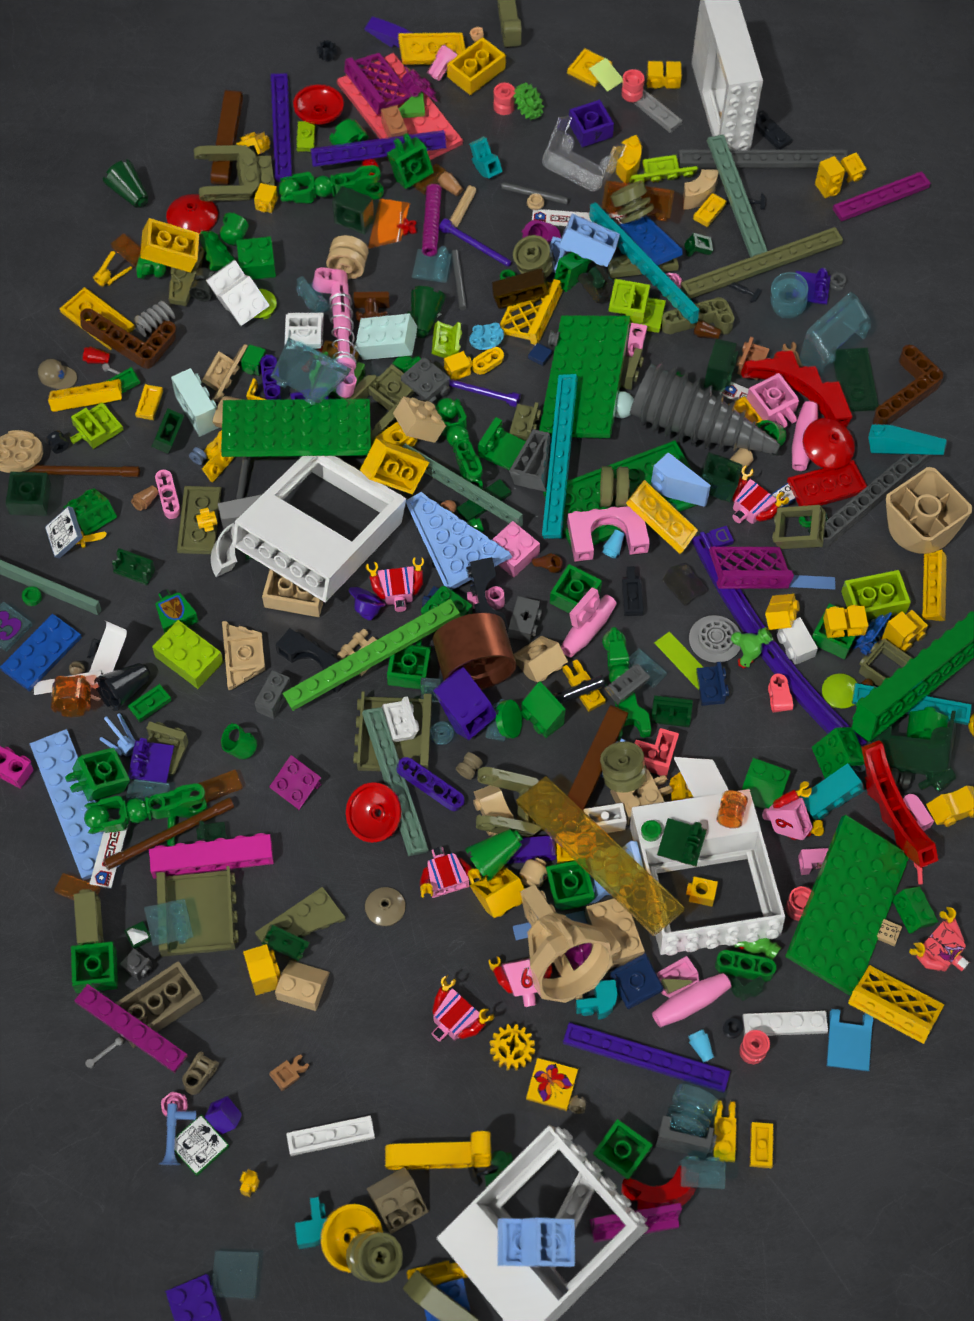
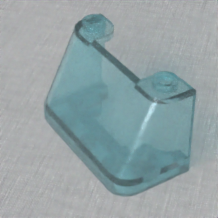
(308, 371)

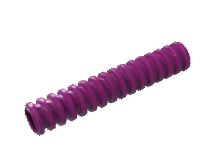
(431, 220)

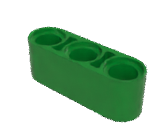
(753, 961)

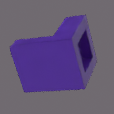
(223, 1115)

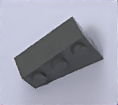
(533, 461)

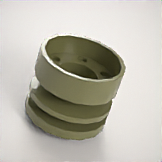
(632, 202)

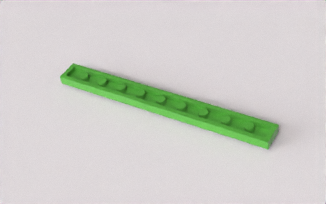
(371, 655)

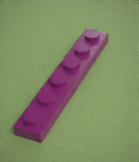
(881, 196)
(131, 1028)

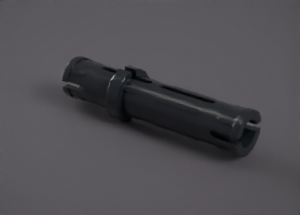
(583, 688)

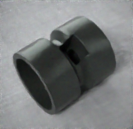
(199, 288)

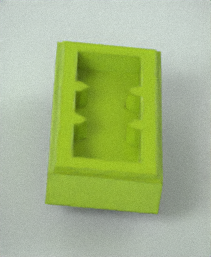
(305, 136)

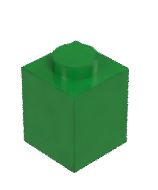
(252, 360)

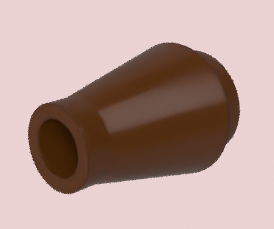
(705, 330)

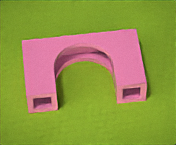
(584, 523)

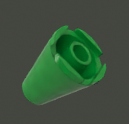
(494, 852)

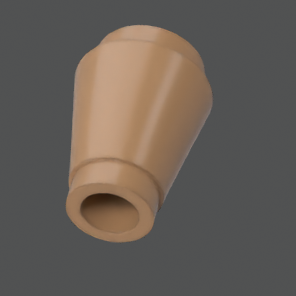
(449, 183)
(144, 498)

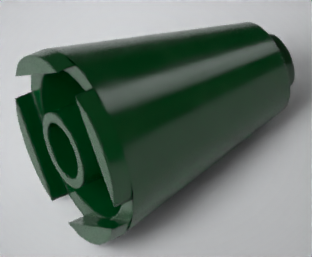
(125, 182)
(425, 308)

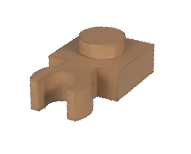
(287, 1074)

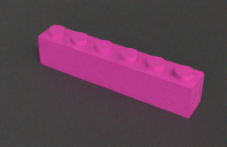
(212, 855)

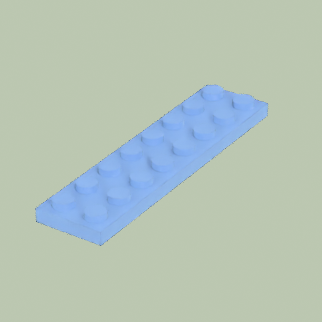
(55, 760)

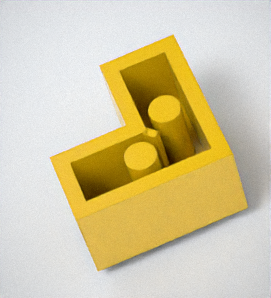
(905, 630)
(262, 970)

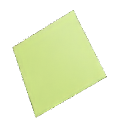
(606, 74)

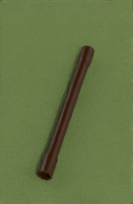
(124, 471)
(216, 810)

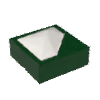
(138, 935)

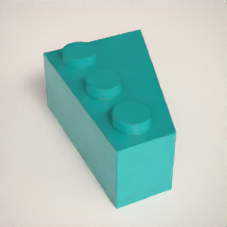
(833, 792)

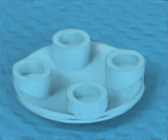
(486, 336)

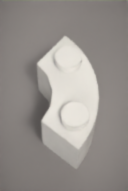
(223, 552)

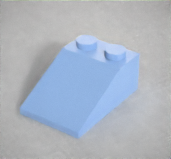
(679, 482)

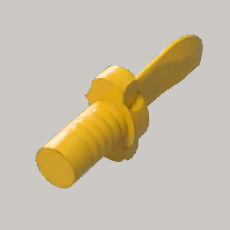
(92, 537)

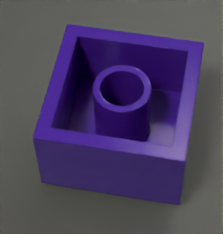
(591, 123)

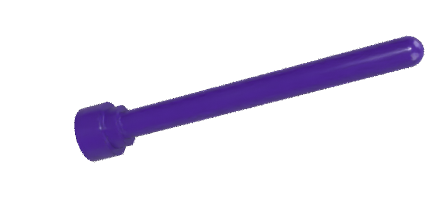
(447, 227)
(511, 398)

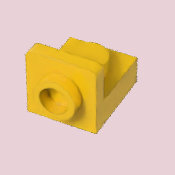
(853, 167)

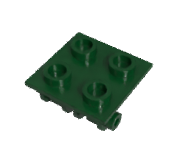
(682, 841)

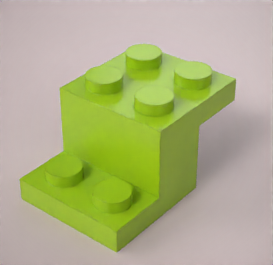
(633, 300)

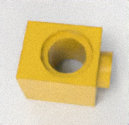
(266, 198)
(458, 366)
(707, 885)

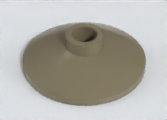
(385, 915)

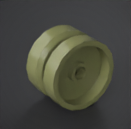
(534, 253)
(613, 486)
(623, 767)
(374, 1256)

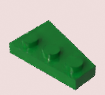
(216, 251)

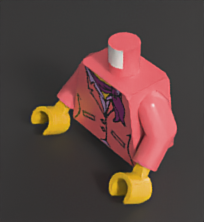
(943, 946)

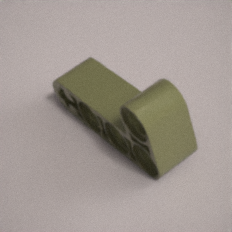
(509, 23)
(710, 311)
(435, 1300)

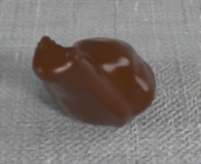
(550, 562)

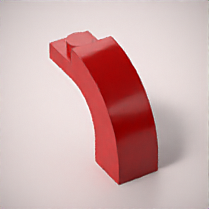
(657, 1196)

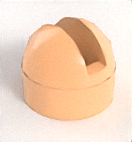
(476, 33)

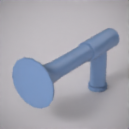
(172, 1116)

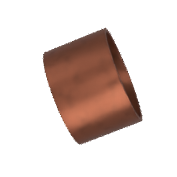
(477, 644)

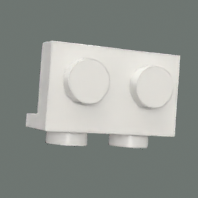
(401, 720)

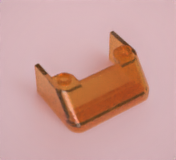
(661, 199)

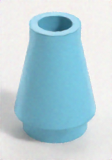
(613, 545)
(701, 1044)

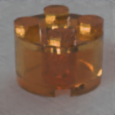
(71, 696)

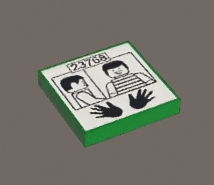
(199, 1145)

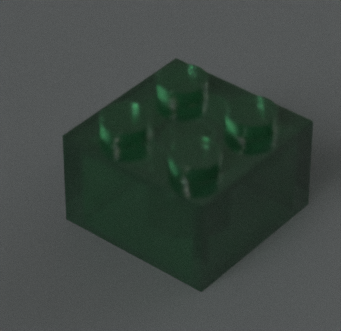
(353, 210)
(721, 365)
(721, 475)
(28, 493)

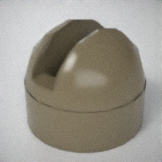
(76, 670)
(577, 1105)

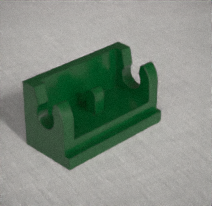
(133, 567)
(671, 711)
(285, 942)

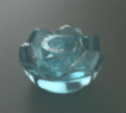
(441, 727)

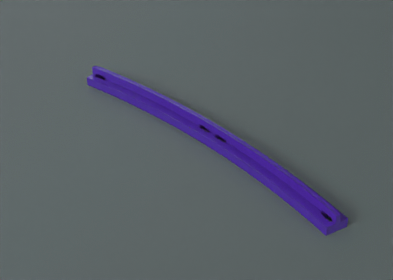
(750, 623)

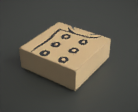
(889, 932)

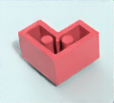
(659, 756)

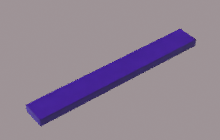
(281, 126)
(371, 148)
(646, 1057)

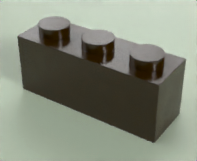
(520, 288)

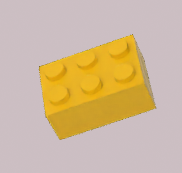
(476, 66)
(169, 245)
(394, 466)

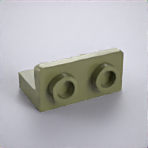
(525, 420)

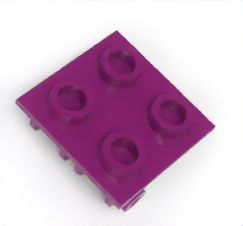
(416, 84)
(295, 782)

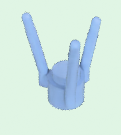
(125, 743)

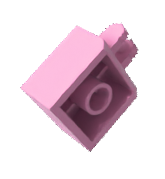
(774, 400)

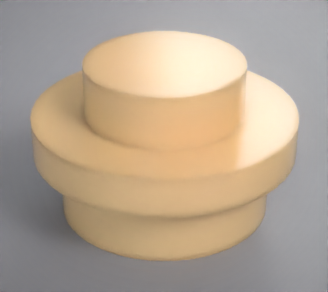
(535, 202)

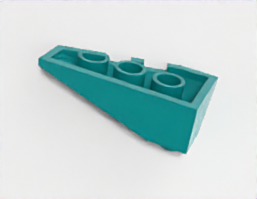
(904, 441)

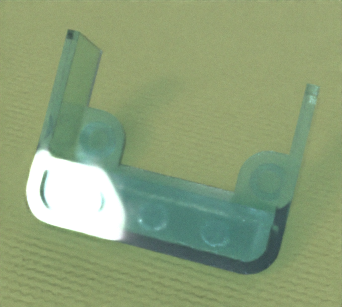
(833, 331)

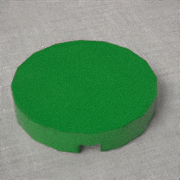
(509, 719)

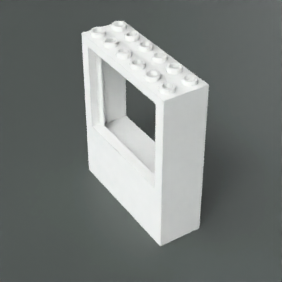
(727, 71)
(302, 546)
(719, 846)
(533, 1291)

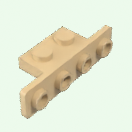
(220, 371)

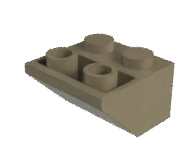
(397, 1200)

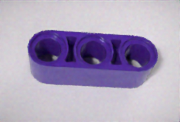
(270, 388)
(535, 847)

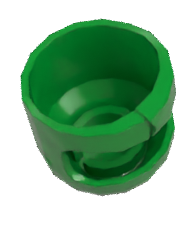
(233, 229)
(149, 267)
(774, 429)
(243, 747)

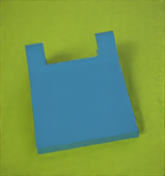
(849, 1043)

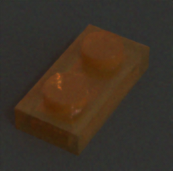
(127, 249)

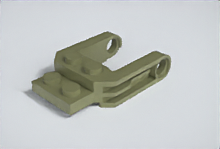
(251, 172)
(387, 391)
(512, 781)

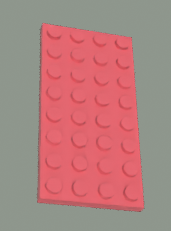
(430, 122)

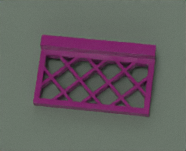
(367, 86)
(751, 577)
(656, 1218)

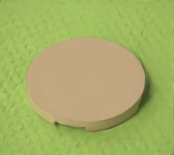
(19, 451)

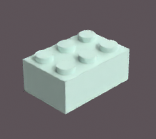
(386, 336)
(195, 401)

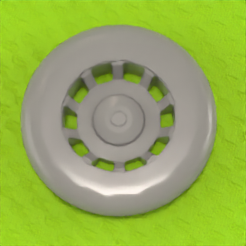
(717, 632)

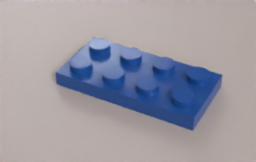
(652, 240)
(40, 652)

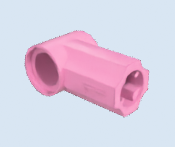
(439, 66)
(495, 604)

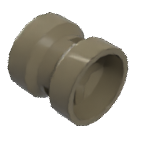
(469, 765)

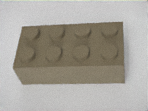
(162, 998)

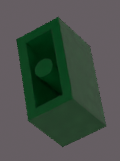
(167, 431)

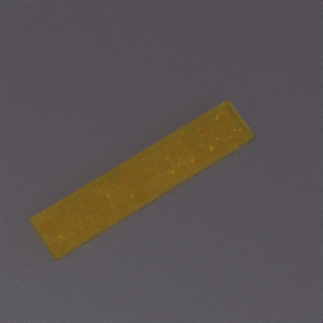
(600, 856)

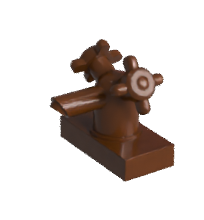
(371, 302)

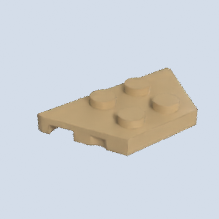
(242, 654)

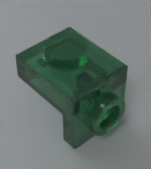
(752, 989)

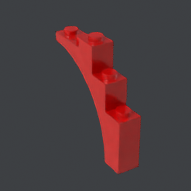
(805, 380)
(893, 810)

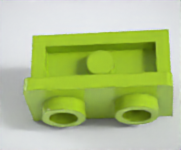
(446, 339)

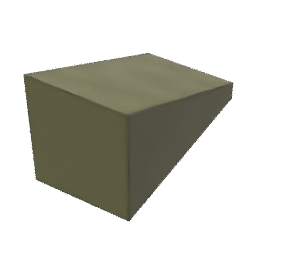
(672, 985)

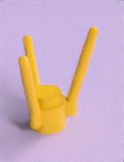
(103, 275)

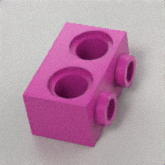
(11, 764)

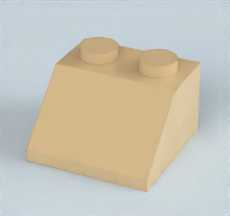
(540, 658)
(301, 985)

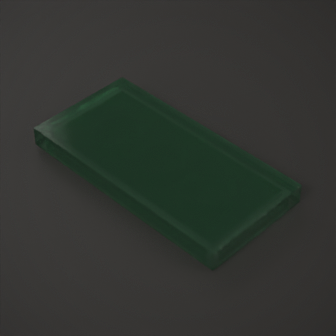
(856, 378)

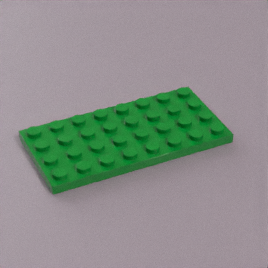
(596, 353)
(295, 428)
(584, 491)
(847, 905)

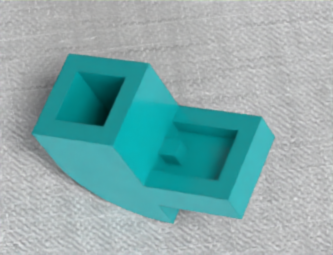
(483, 159)
(603, 1003)
(309, 1232)

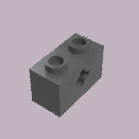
(519, 627)
(271, 694)

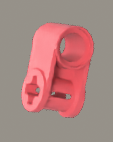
(779, 694)

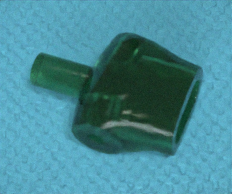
(939, 783)

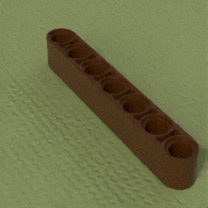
(227, 134)
(591, 767)

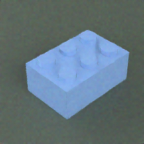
(589, 240)

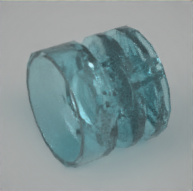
(789, 286)
(691, 1110)

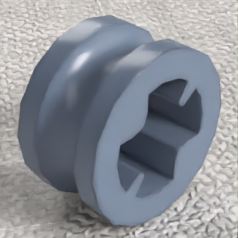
(198, 456)

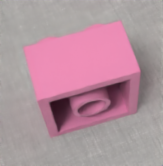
(520, 545)

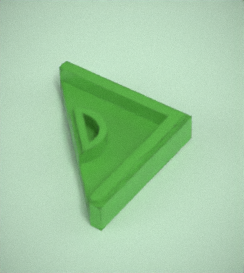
(413, 107)

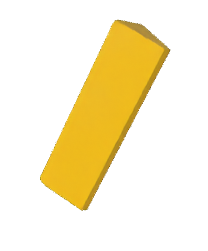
(85, 395)
(934, 586)

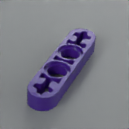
(427, 787)

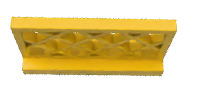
(542, 316)
(891, 1013)

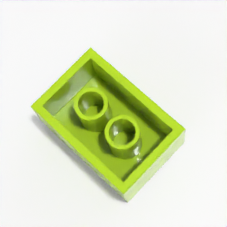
(878, 594)
(187, 654)

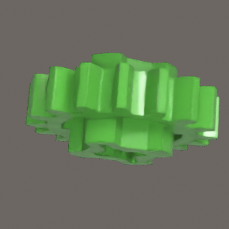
(528, 101)

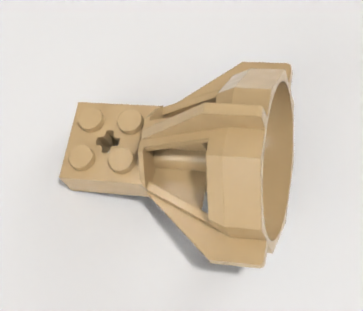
(552, 937)

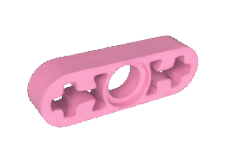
(166, 500)

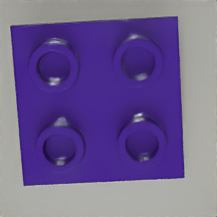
(817, 285)
(150, 761)

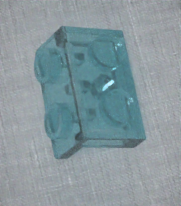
(313, 299)

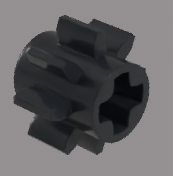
(327, 50)

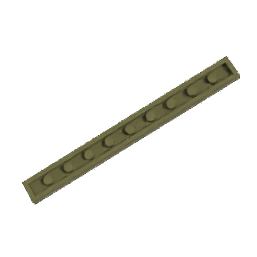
(761, 263)

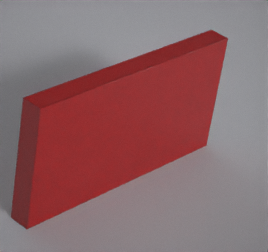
(827, 485)

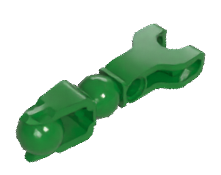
(324, 186)
(458, 438)
(618, 663)
(137, 810)

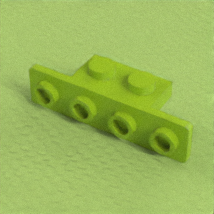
(661, 168)

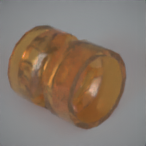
(732, 809)

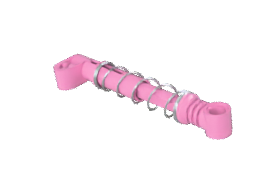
(336, 283)

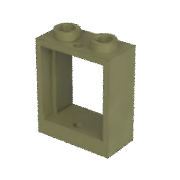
(816, 535)
(887, 649)
(88, 917)

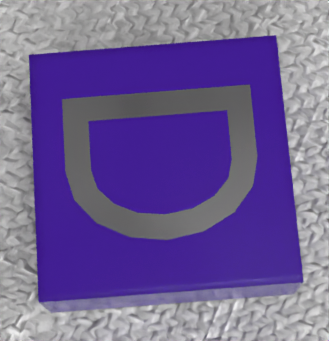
(721, 536)

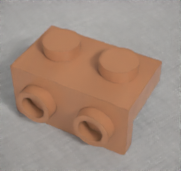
(751, 352)

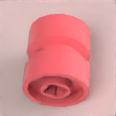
(632, 85)
(504, 98)
(797, 902)
(754, 1047)

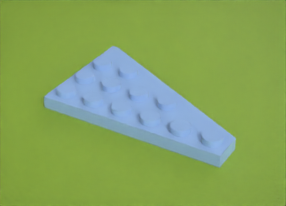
(451, 540)

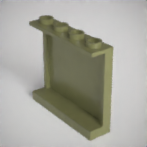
(414, 748)
(209, 909)

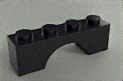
(481, 573)
(295, 646)

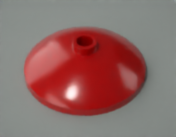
(318, 104)
(192, 213)
(823, 448)
(363, 812)

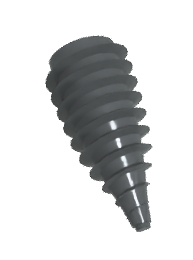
(695, 413)

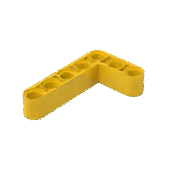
(441, 1155)

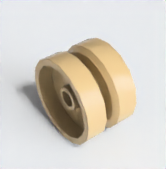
(348, 255)

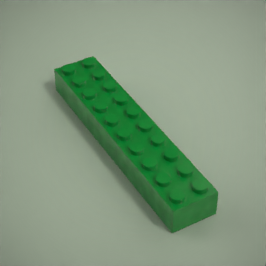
(915, 680)

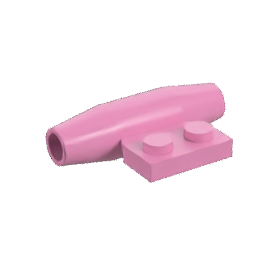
(807, 415)
(587, 621)
(691, 997)

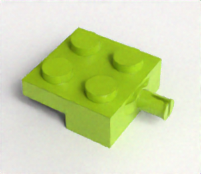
(95, 425)

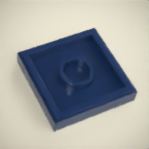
(637, 981)

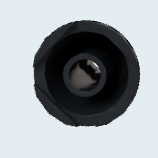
(120, 685)

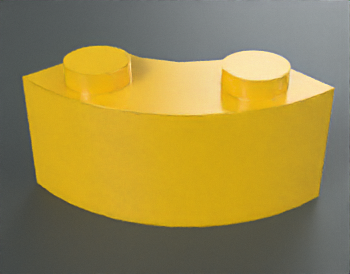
(630, 160)
(952, 806)

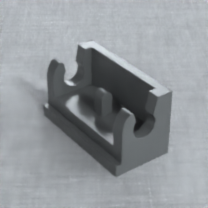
(627, 683)

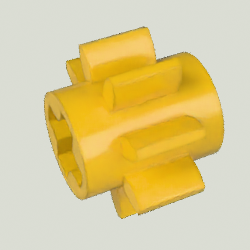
(206, 519)

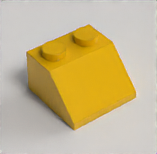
(499, 893)

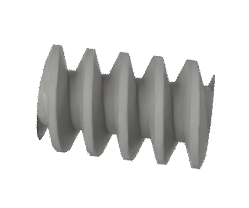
(153, 317)

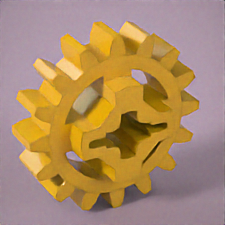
(504, 1046)

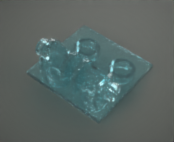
(432, 267)
(169, 922)

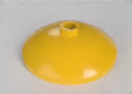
(350, 1220)

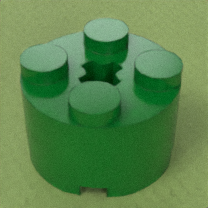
(348, 132)
(923, 722)

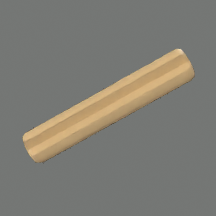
(463, 205)

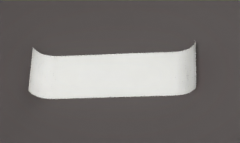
(108, 651)

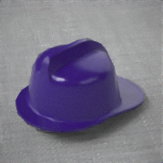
(366, 603)

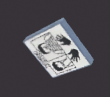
(63, 532)

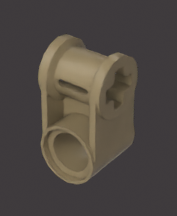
(200, 1069)

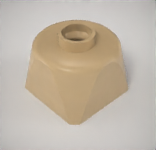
(925, 512)

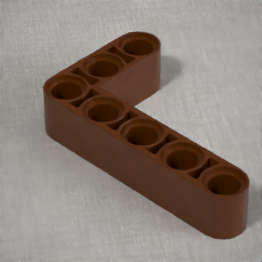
(128, 340)
(927, 380)

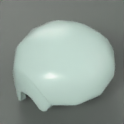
(623, 405)

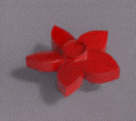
(407, 226)

